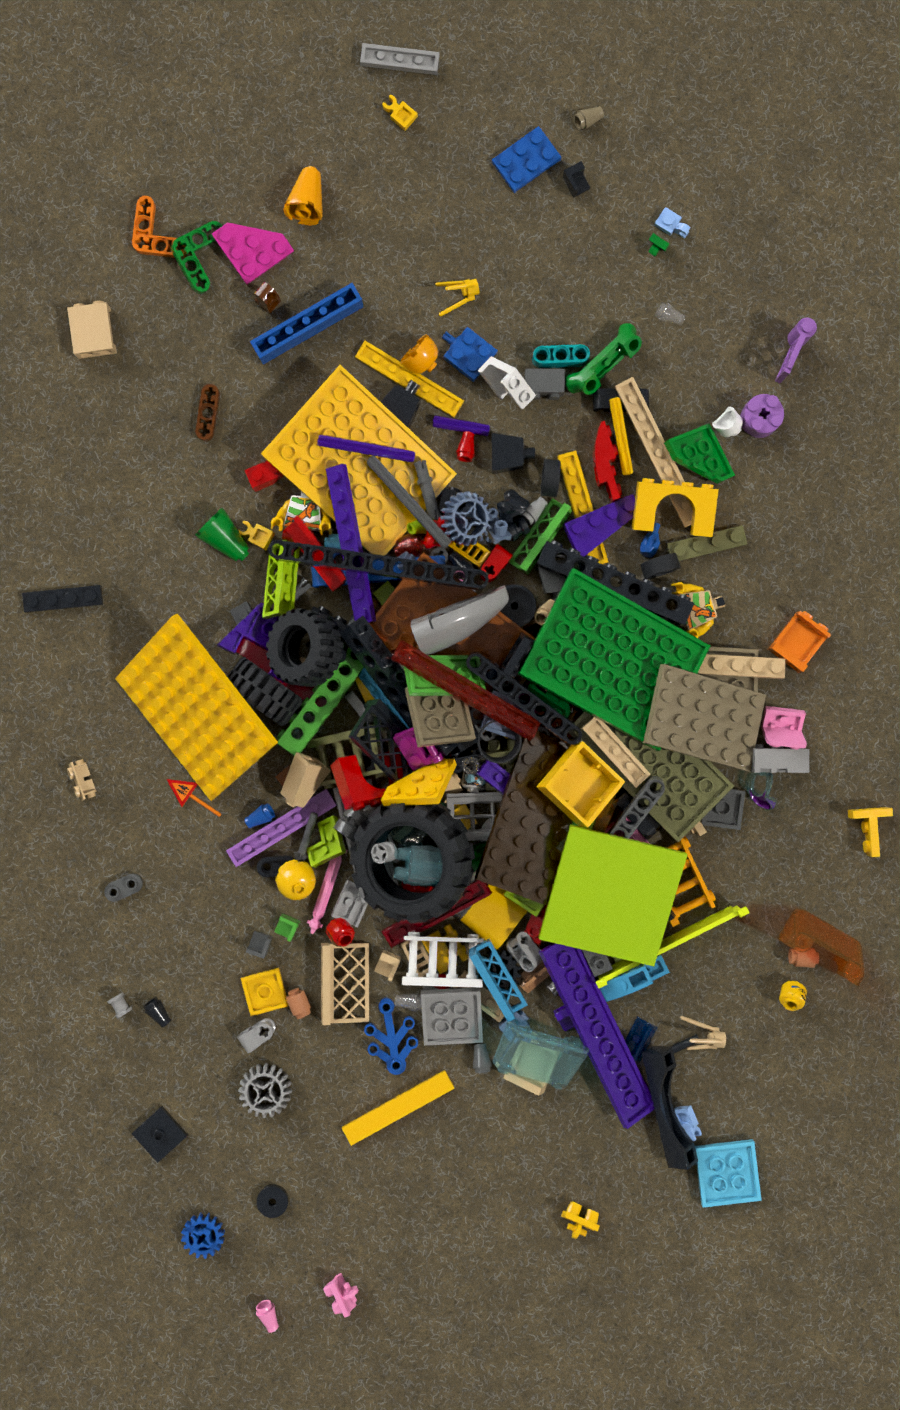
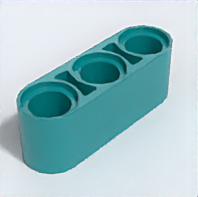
(569, 352)

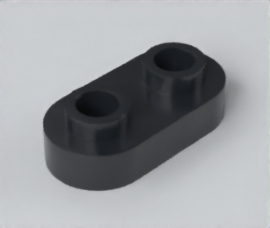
(275, 862)

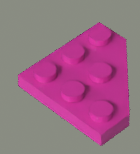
(252, 249)

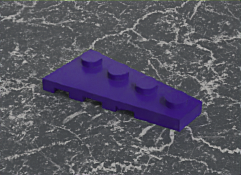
(595, 527)

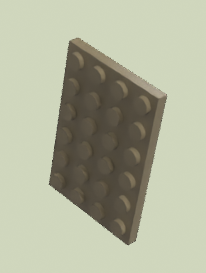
(704, 718)

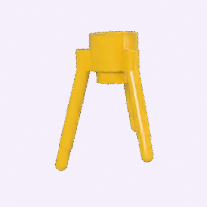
(468, 288)

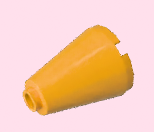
(305, 198)

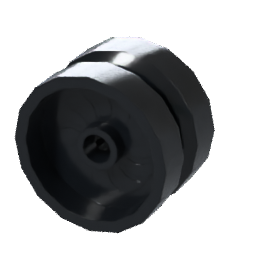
(525, 601)

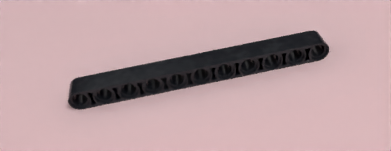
(369, 560)

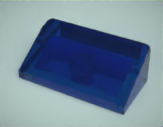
(640, 1037)

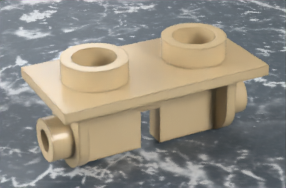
(78, 773)

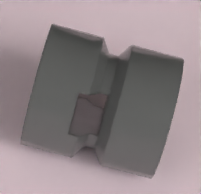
(347, 829)

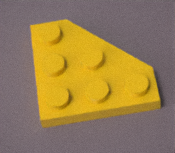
(422, 786)

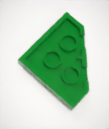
(701, 453)

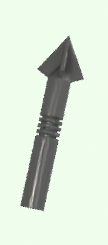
(301, 855)

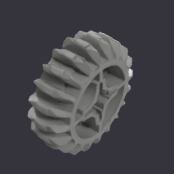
(279, 1102)

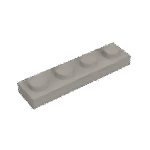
(399, 59)

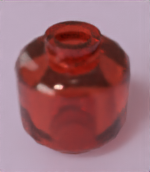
(410, 544)

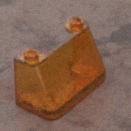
(805, 928)

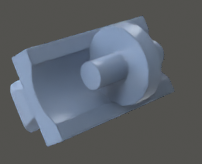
(498, 530)

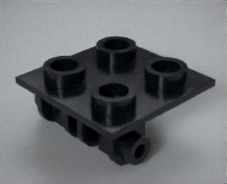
(472, 751)

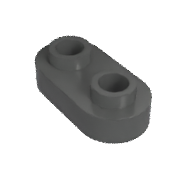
(123, 887)

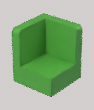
(287, 926)

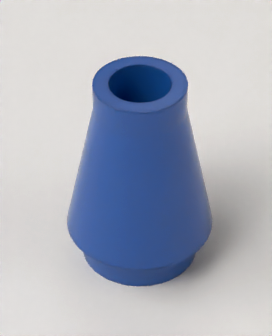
(261, 815)

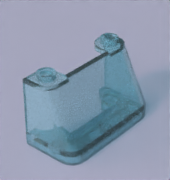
(539, 1055)

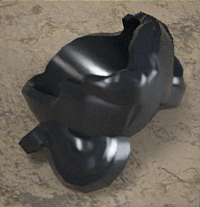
(511, 506)

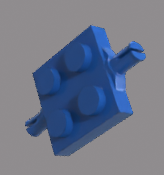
(468, 352)

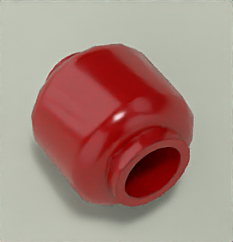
(340, 932)

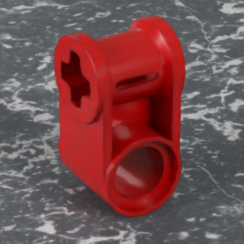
(497, 561)

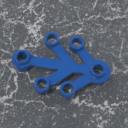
(391, 1040)

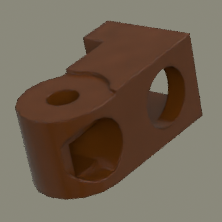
(267, 297)

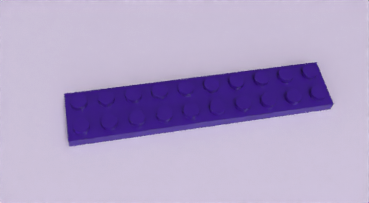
(598, 1032)

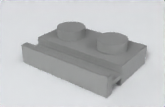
(349, 904)

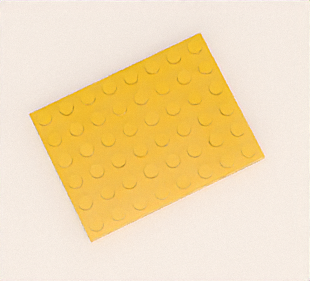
(351, 412)
(195, 708)

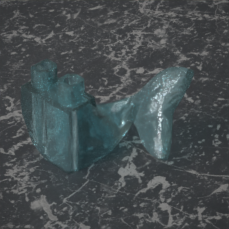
(422, 862)

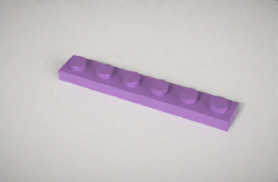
(280, 828)

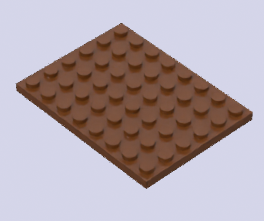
(418, 599)

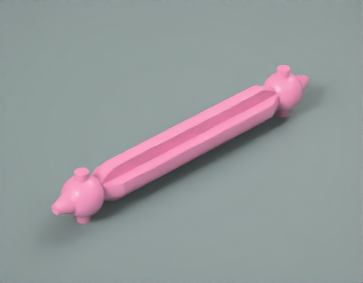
(325, 893)

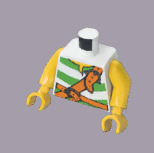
(302, 506)

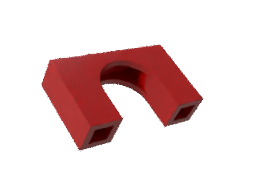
(353, 787)

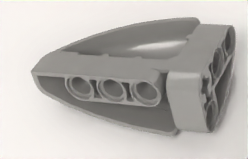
(455, 624)

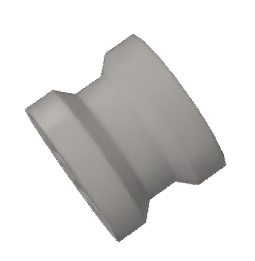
(378, 852)

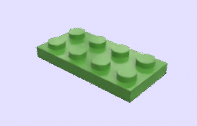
(421, 687)

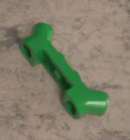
(587, 380)

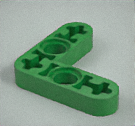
(190, 248)

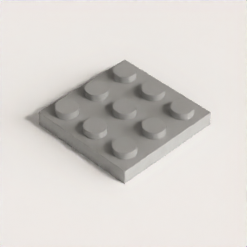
(451, 1016)

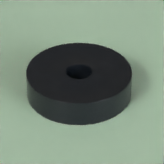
(272, 1210)

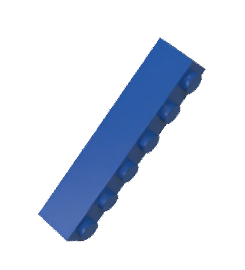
(307, 323)

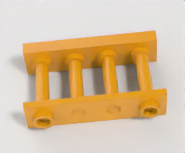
(707, 896)

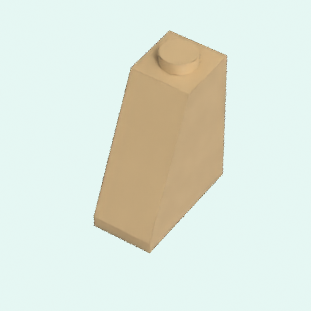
(303, 779)

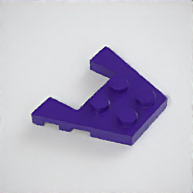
(252, 628)

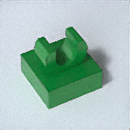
(657, 244)

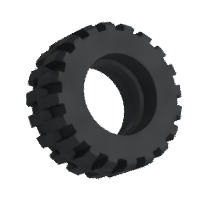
(285, 643)
(264, 691)

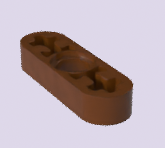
(214, 399)

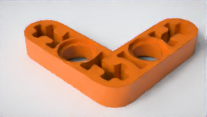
(147, 234)

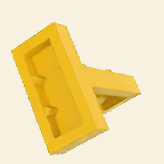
(870, 827)

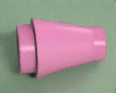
(267, 1315)

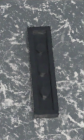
(62, 598)

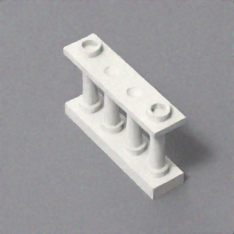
(432, 977)

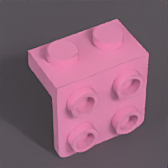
(783, 727)

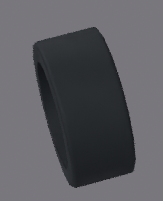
(550, 477)
(660, 566)

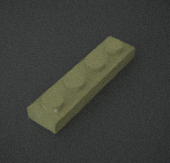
(703, 545)

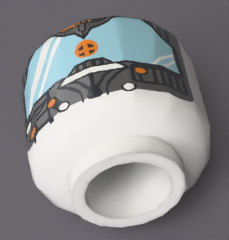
(473, 782)

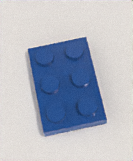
(526, 159)

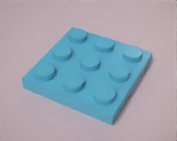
(728, 1173)

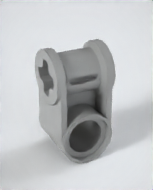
(526, 952)
(254, 1036)

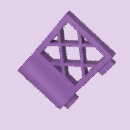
(796, 338)

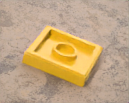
(264, 991)

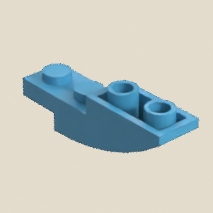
(634, 979)

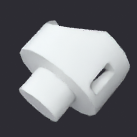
(728, 423)

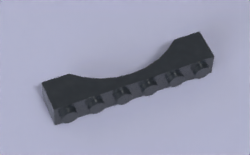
(677, 1145)

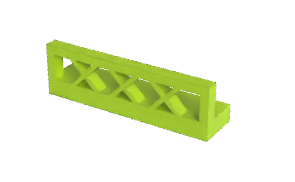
(285, 582)

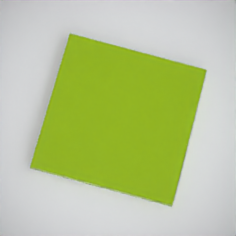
(612, 895)

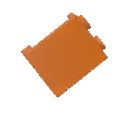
(799, 641)

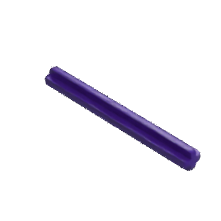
(366, 448)

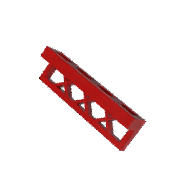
(302, 534)

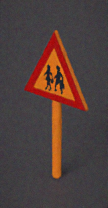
(184, 790)

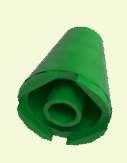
(224, 536)

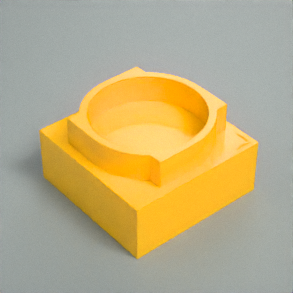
(581, 784)

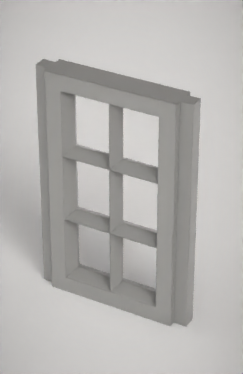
(474, 798)

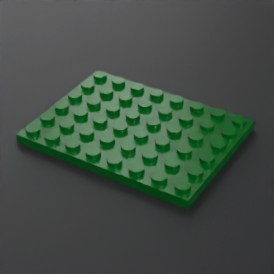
(607, 654)

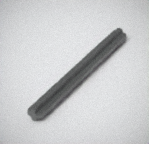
(408, 501)

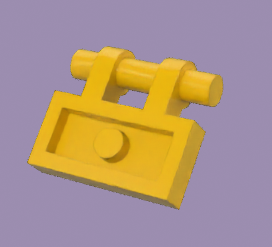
(443, 950)

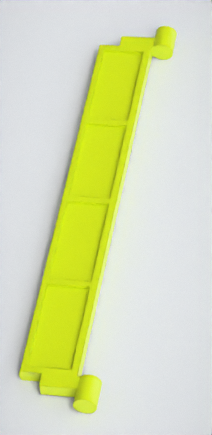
(677, 939)

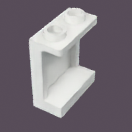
(505, 380)

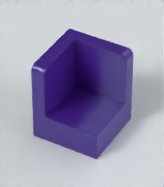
(563, 1017)

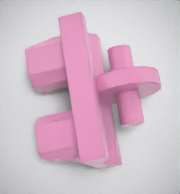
(343, 1294)

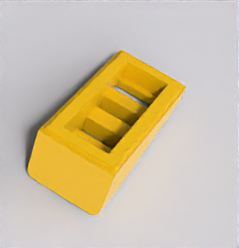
(478, 563)

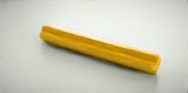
(621, 436)

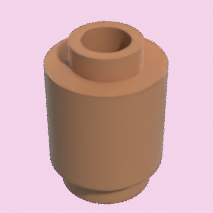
(803, 959)
(298, 1003)

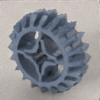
(473, 506)

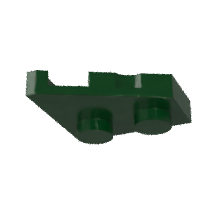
(557, 703)

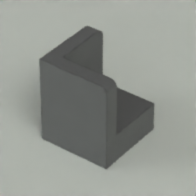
(259, 944)

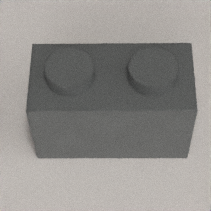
(546, 382)

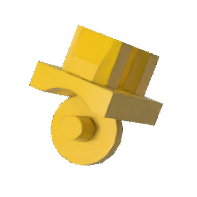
(589, 1221)

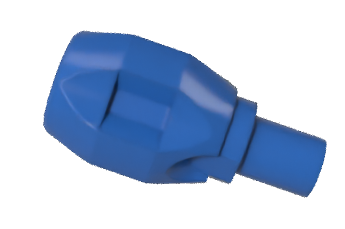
(650, 542)

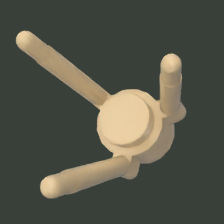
(714, 1039)

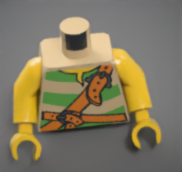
(704, 609)

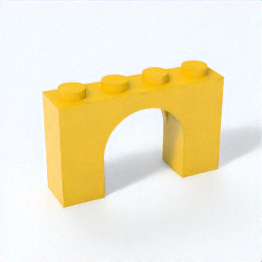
(701, 499)

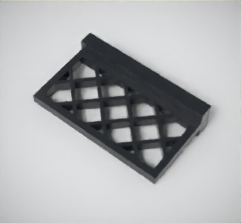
(392, 724)

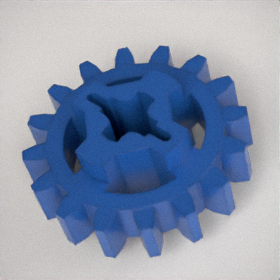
(208, 1243)

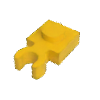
(401, 114)
(258, 535)

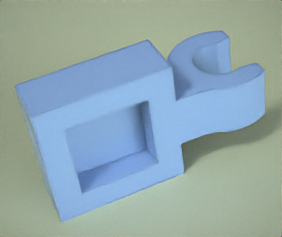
(669, 222)
(688, 1121)

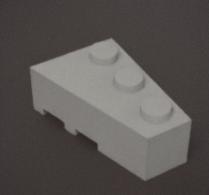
(779, 760)

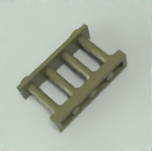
(337, 742)

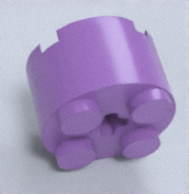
(769, 407)

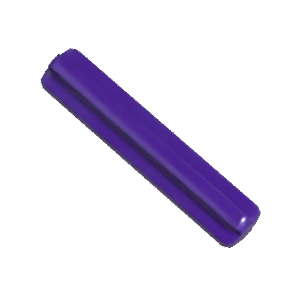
(461, 425)

